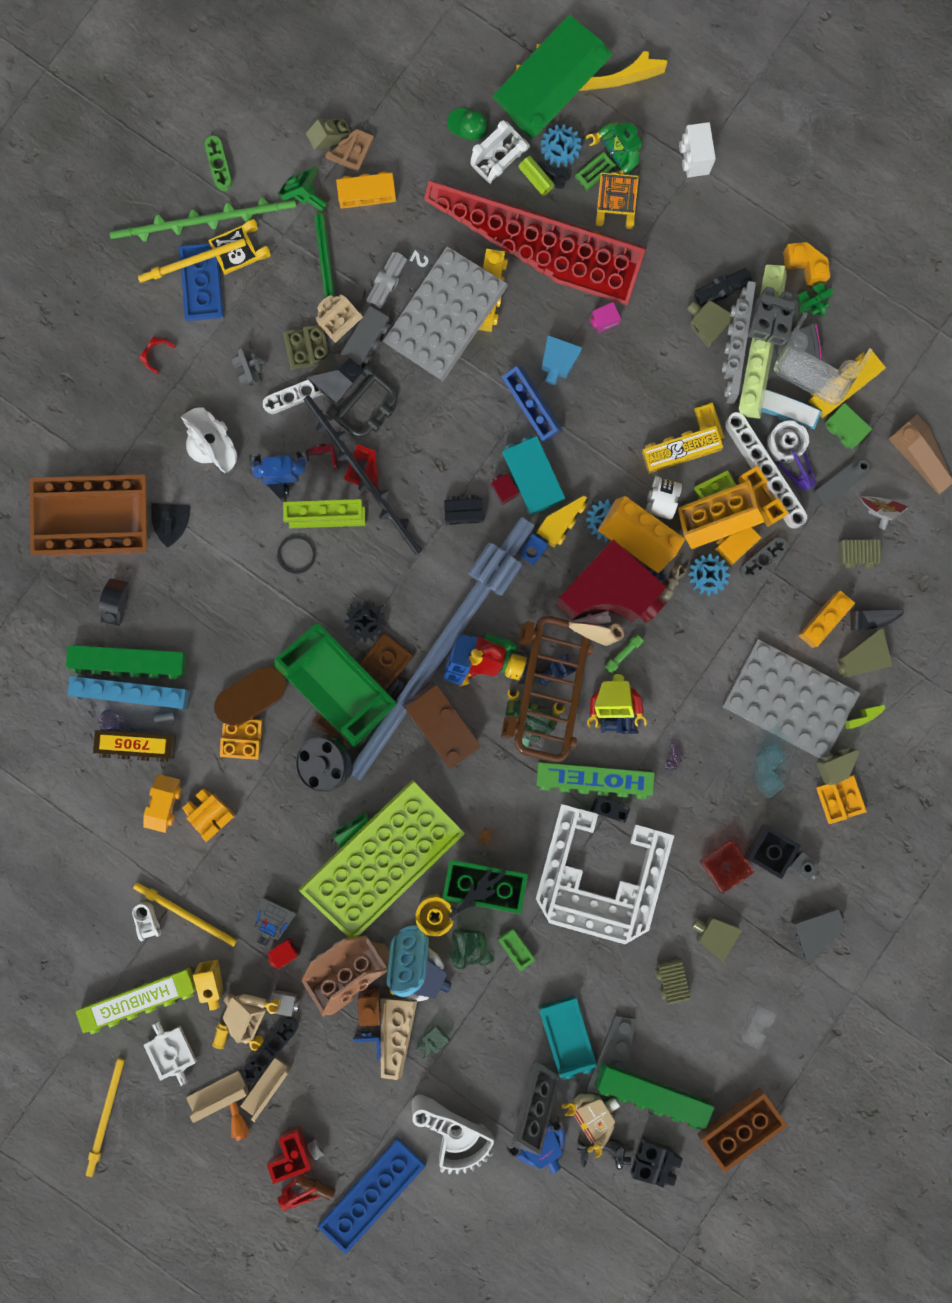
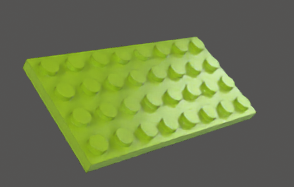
(381, 860)

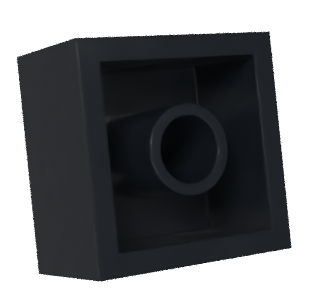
(772, 851)

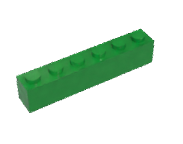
(126, 661)
(653, 1095)

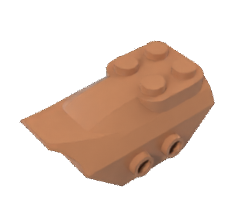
(344, 971)

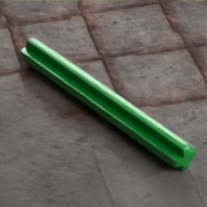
(324, 255)

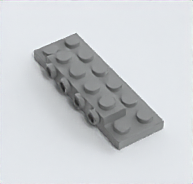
(738, 338)

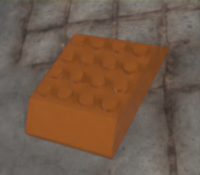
(88, 515)

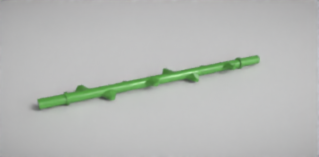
(194, 219)

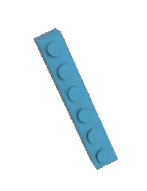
(128, 692)

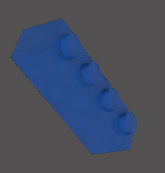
(532, 403)

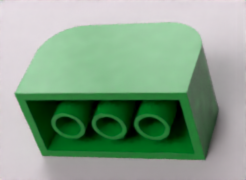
(509, 890)

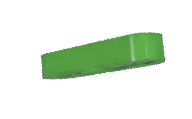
(213, 157)

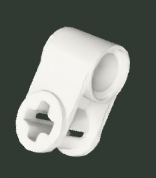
(147, 922)

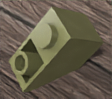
(328, 133)
(837, 766)

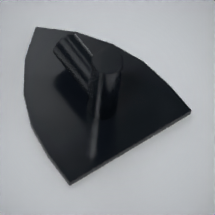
(169, 521)

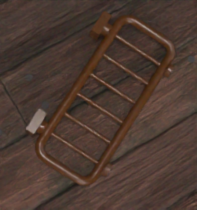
(510, 724)

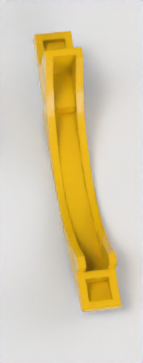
(640, 70)

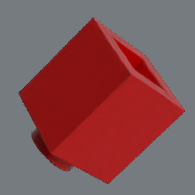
(283, 954)

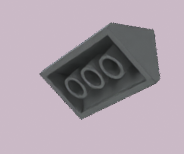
(535, 1109)

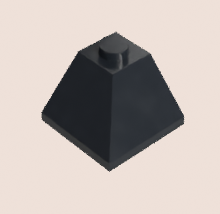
(335, 375)

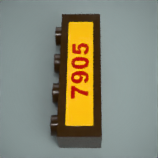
(134, 744)

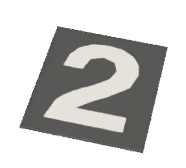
(419, 259)

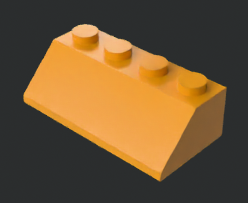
(720, 515)
(641, 534)

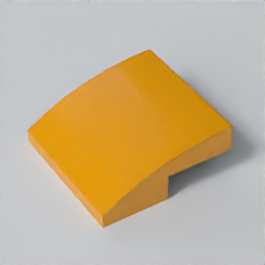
(841, 800)

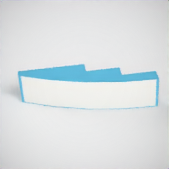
(790, 409)

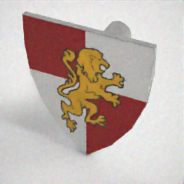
(883, 508)

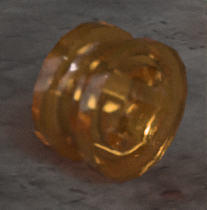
(485, 837)

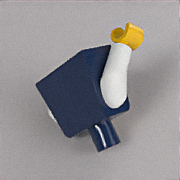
(434, 979)

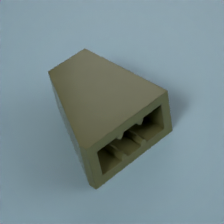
(866, 656)

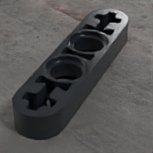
(269, 1049)

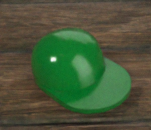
(467, 124)

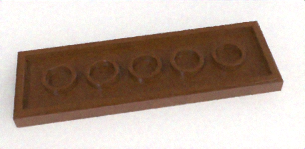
(383, 664)

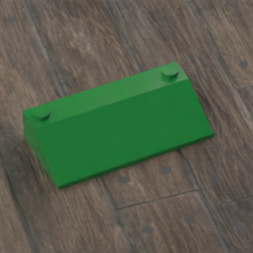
(552, 76)
(334, 684)

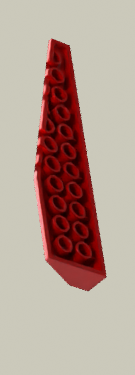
(550, 245)

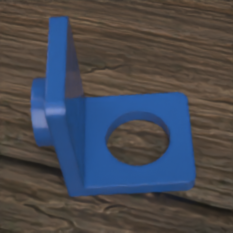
(537, 542)
(369, 1036)

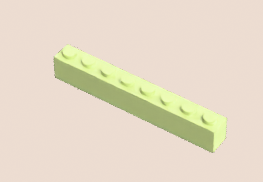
(760, 353)

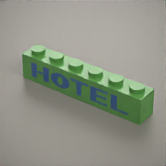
(594, 779)

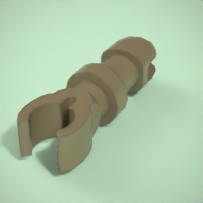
(676, 575)

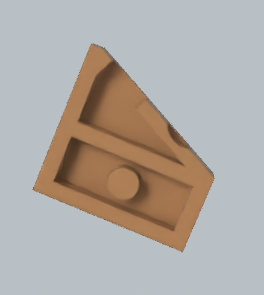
(352, 150)

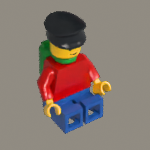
(485, 657)

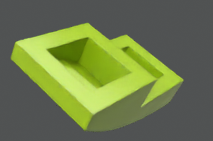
(867, 715)

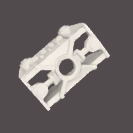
(494, 144)

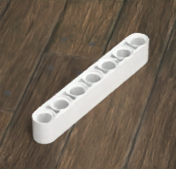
(765, 461)

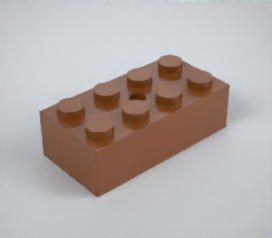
(760, 1124)

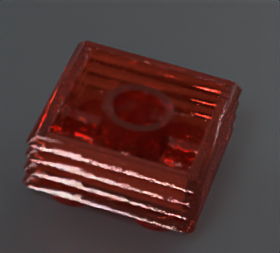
(739, 867)

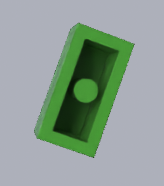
(847, 426)

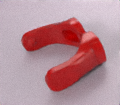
(153, 342)

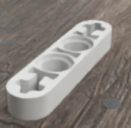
(298, 397)

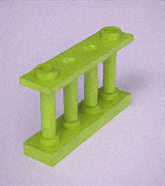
(324, 513)

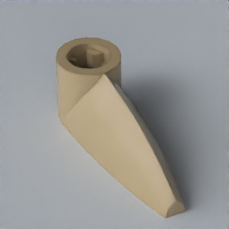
(598, 633)

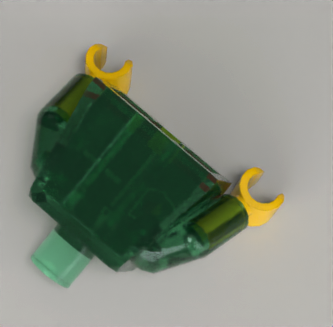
(533, 722)

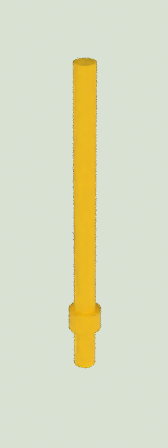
(158, 272)
(152, 894)
(95, 1154)

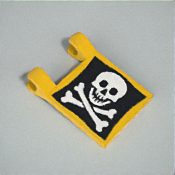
(242, 256)

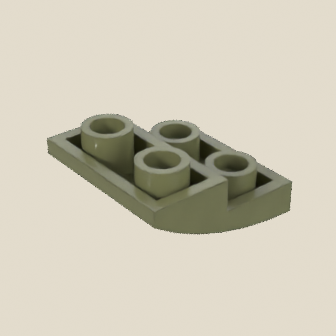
(305, 347)

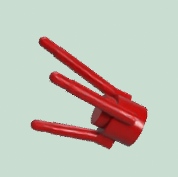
(290, 1199)

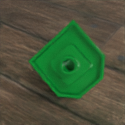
(300, 187)

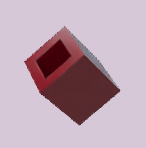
(504, 488)

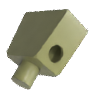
(709, 321)
(716, 936)

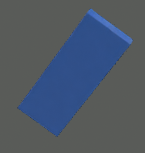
(371, 1195)

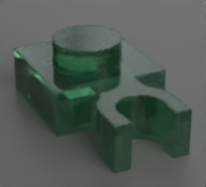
(434, 1041)

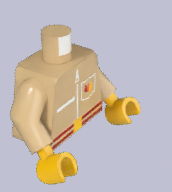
(245, 1015)
(593, 1118)

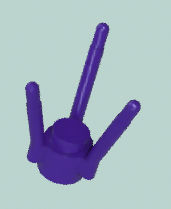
(807, 478)

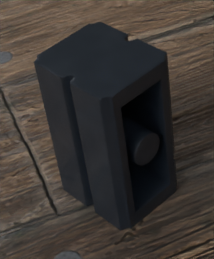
(463, 510)

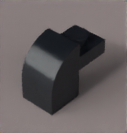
(112, 601)

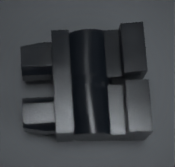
(654, 1163)

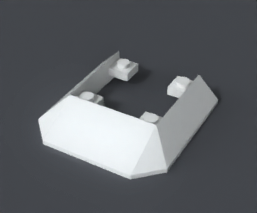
(593, 913)

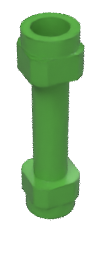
(613, 664)

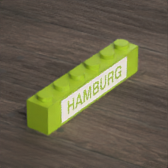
(136, 1000)

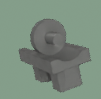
(251, 366)

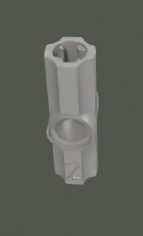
(386, 280)

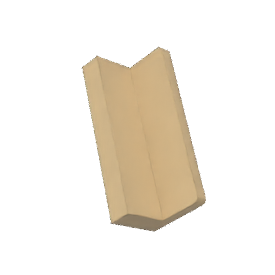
(265, 1087)
(217, 1096)

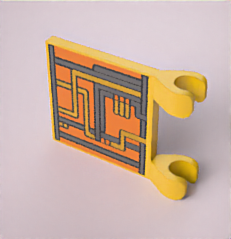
(617, 196)

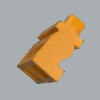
(211, 809)

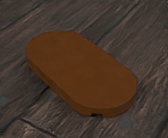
(250, 696)

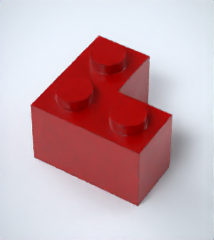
(294, 1158)

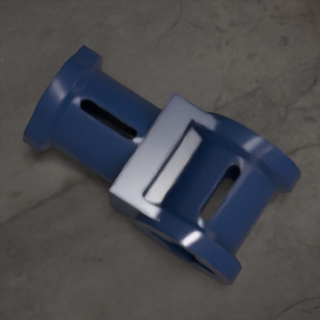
(557, 670)
(622, 725)

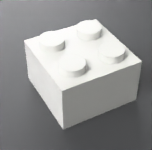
(697, 150)

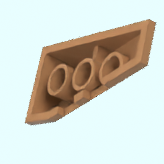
(921, 450)

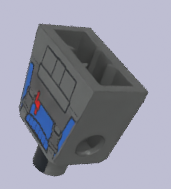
(272, 919)

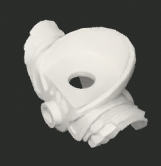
(220, 451)

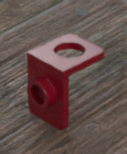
(321, 449)

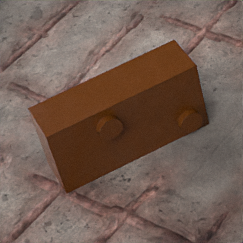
(441, 725)

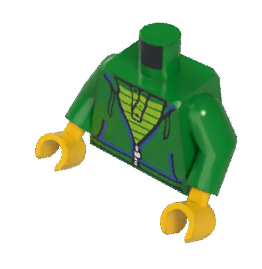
(621, 144)

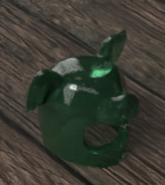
(469, 949)

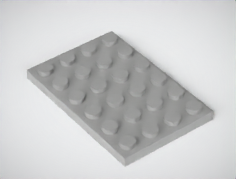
(445, 313)
(790, 699)

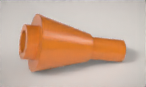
(238, 1126)

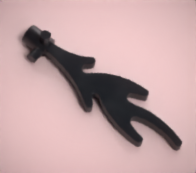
(480, 893)

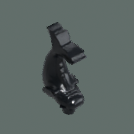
(612, 1147)

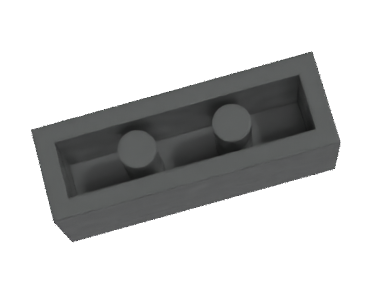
(367, 337)

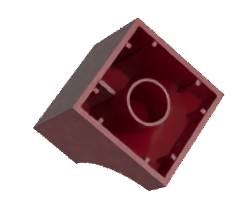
(615, 585)

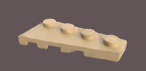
(396, 1028)

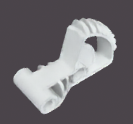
(437, 1118)

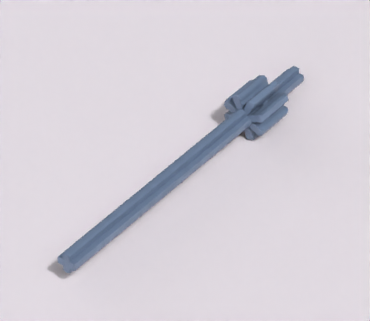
(493, 572)

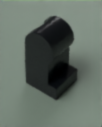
(610, 809)

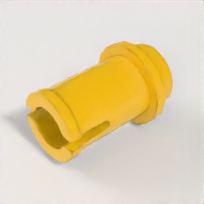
(221, 1035)

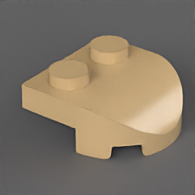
(337, 316)

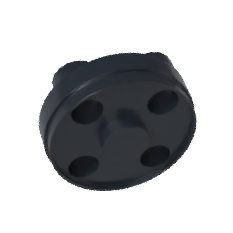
(323, 763)

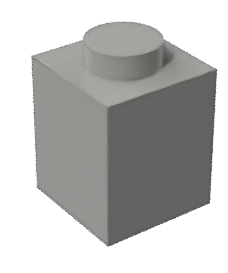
(288, 1001)

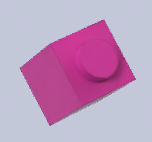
(605, 317)

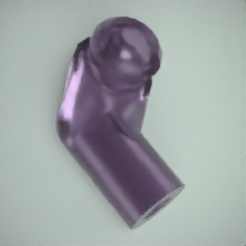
(675, 758)

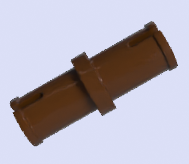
(322, 1189)

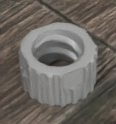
(315, 1149)

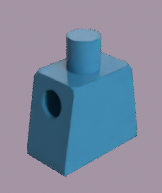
(559, 359)

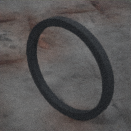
(296, 537)

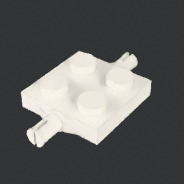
(170, 1053)

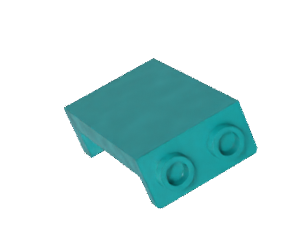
(533, 475)
(567, 1037)

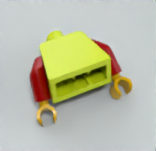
(615, 700)

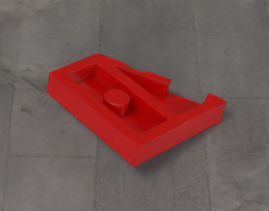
(363, 454)

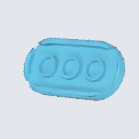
(407, 961)

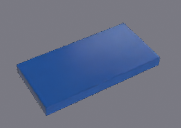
(201, 285)

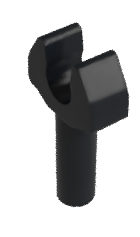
(555, 175)

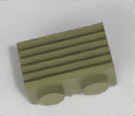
(859, 553)
(673, 981)

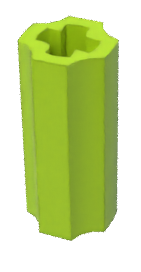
(536, 176)

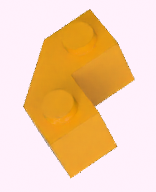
(807, 257)
(160, 809)

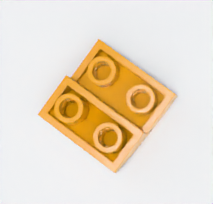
(242, 740)

